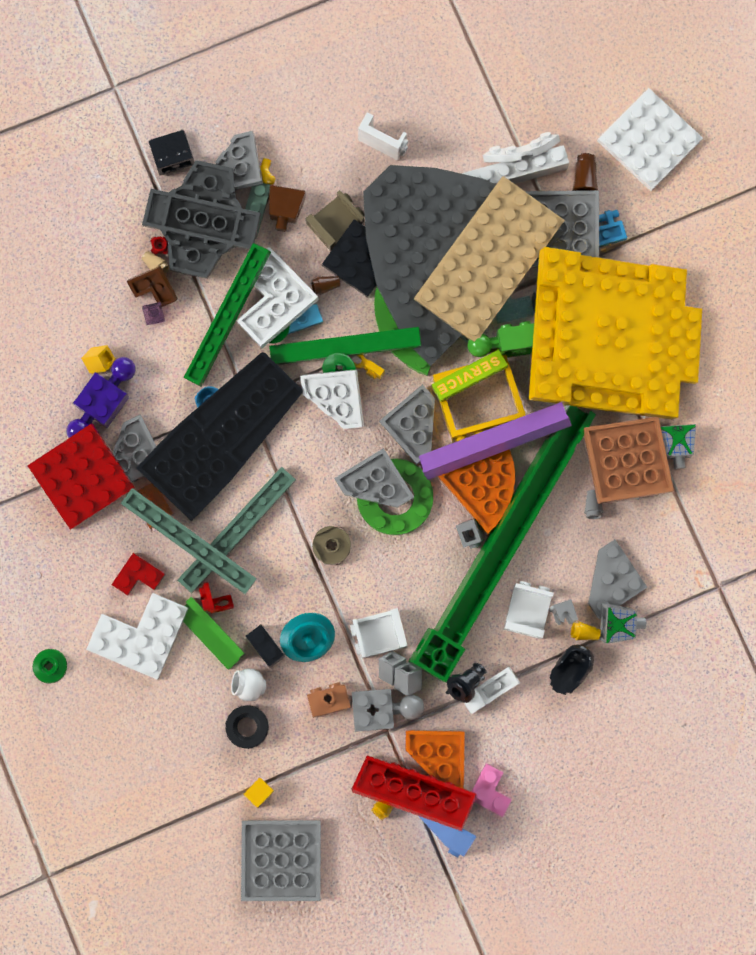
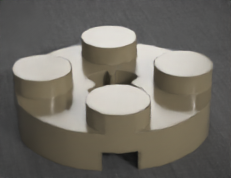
(336, 535)

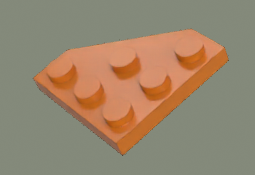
(438, 753)

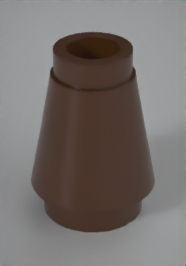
(325, 284)

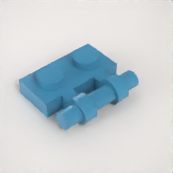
(613, 231)

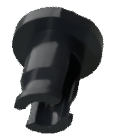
(462, 686)

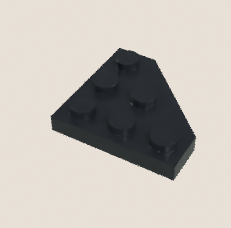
(352, 260)

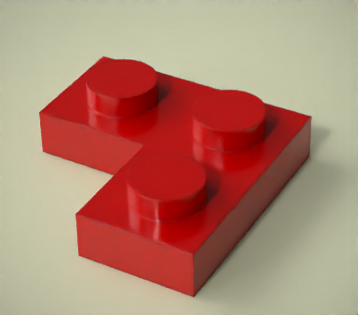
(135, 570)

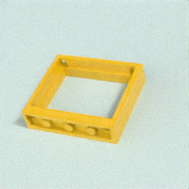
(457, 435)

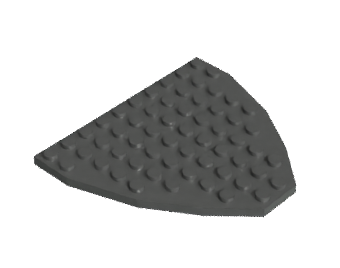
(409, 228)

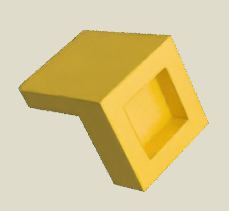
(98, 359)
(258, 792)

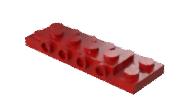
(414, 792)

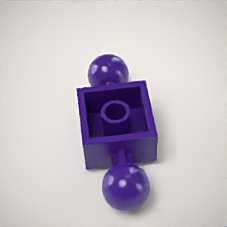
(102, 398)

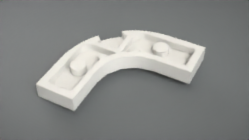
(513, 153)

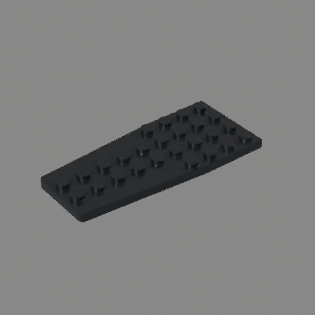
(220, 436)

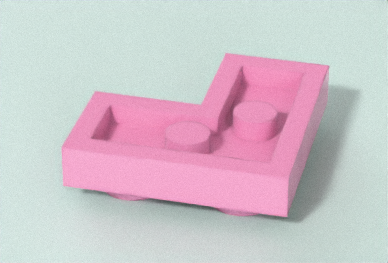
(486, 792)

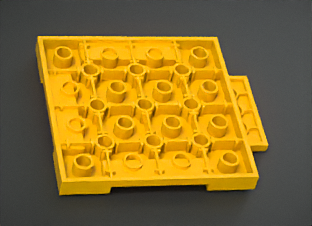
(612, 335)

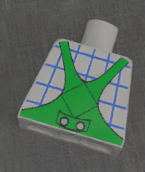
(679, 443)
(619, 623)

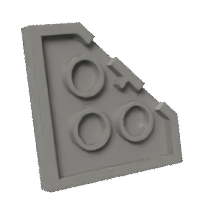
(244, 160)
(412, 423)
(133, 446)
(375, 481)
(613, 578)

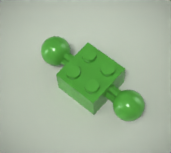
(509, 340)

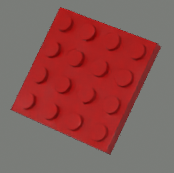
(81, 476)

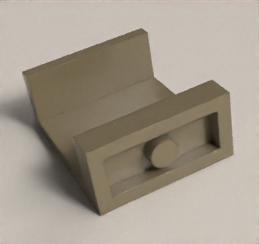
(334, 219)

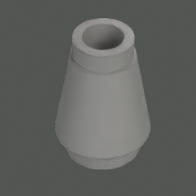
(592, 508)

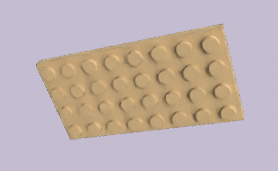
(488, 259)

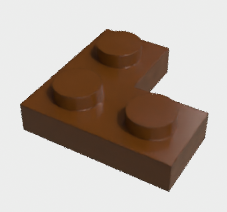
(155, 282)

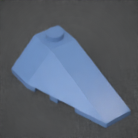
(455, 840)

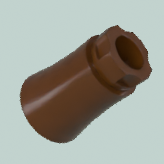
(585, 173)

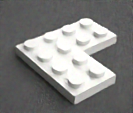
(283, 301)
(143, 647)

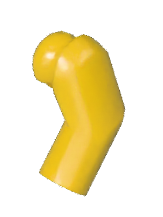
(267, 178)

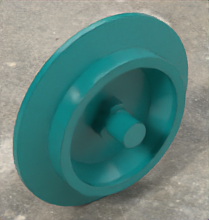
(307, 637)

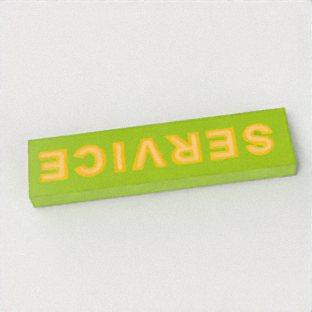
(469, 375)

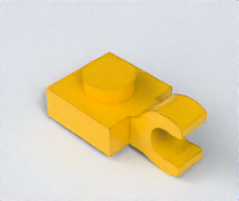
(372, 369)

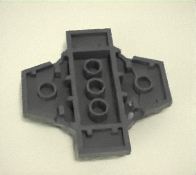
(201, 219)

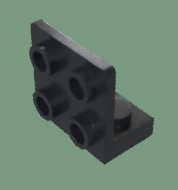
(171, 152)

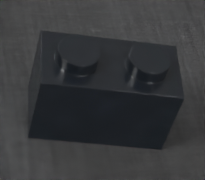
(265, 646)

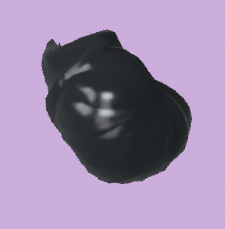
(571, 669)

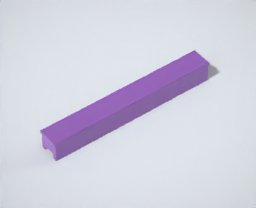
(494, 441)

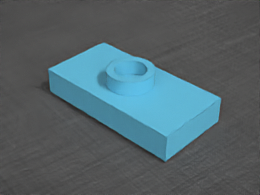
(308, 319)

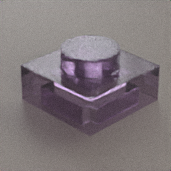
(153, 313)

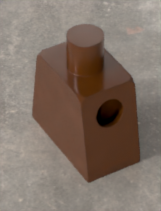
(285, 205)

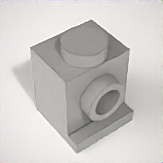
(463, 531)

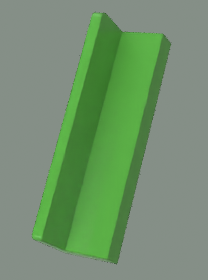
(212, 635)

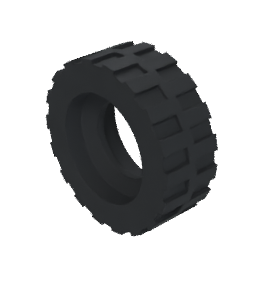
(232, 730)

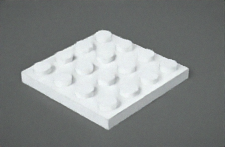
(649, 139)

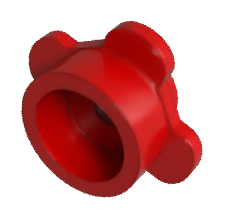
(155, 242)

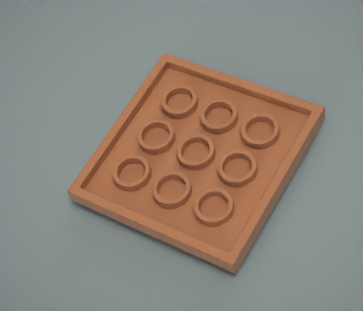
(628, 460)

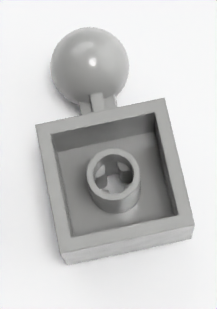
(410, 707)

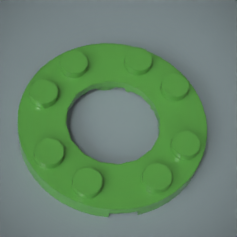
(412, 518)

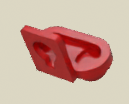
(209, 603)

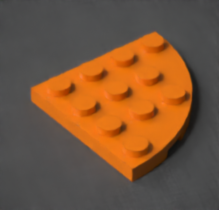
(484, 488)

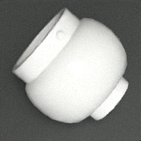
(248, 684)

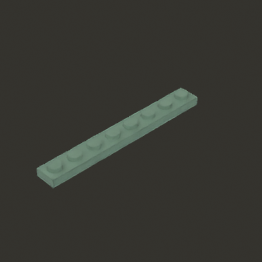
(240, 526)
(188, 541)

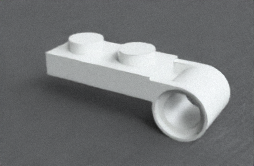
(492, 689)

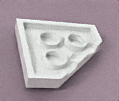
(336, 396)

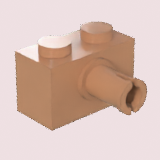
(328, 700)

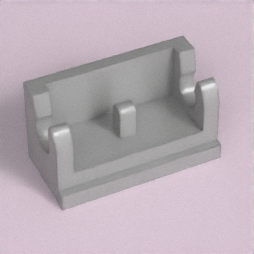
(564, 610)

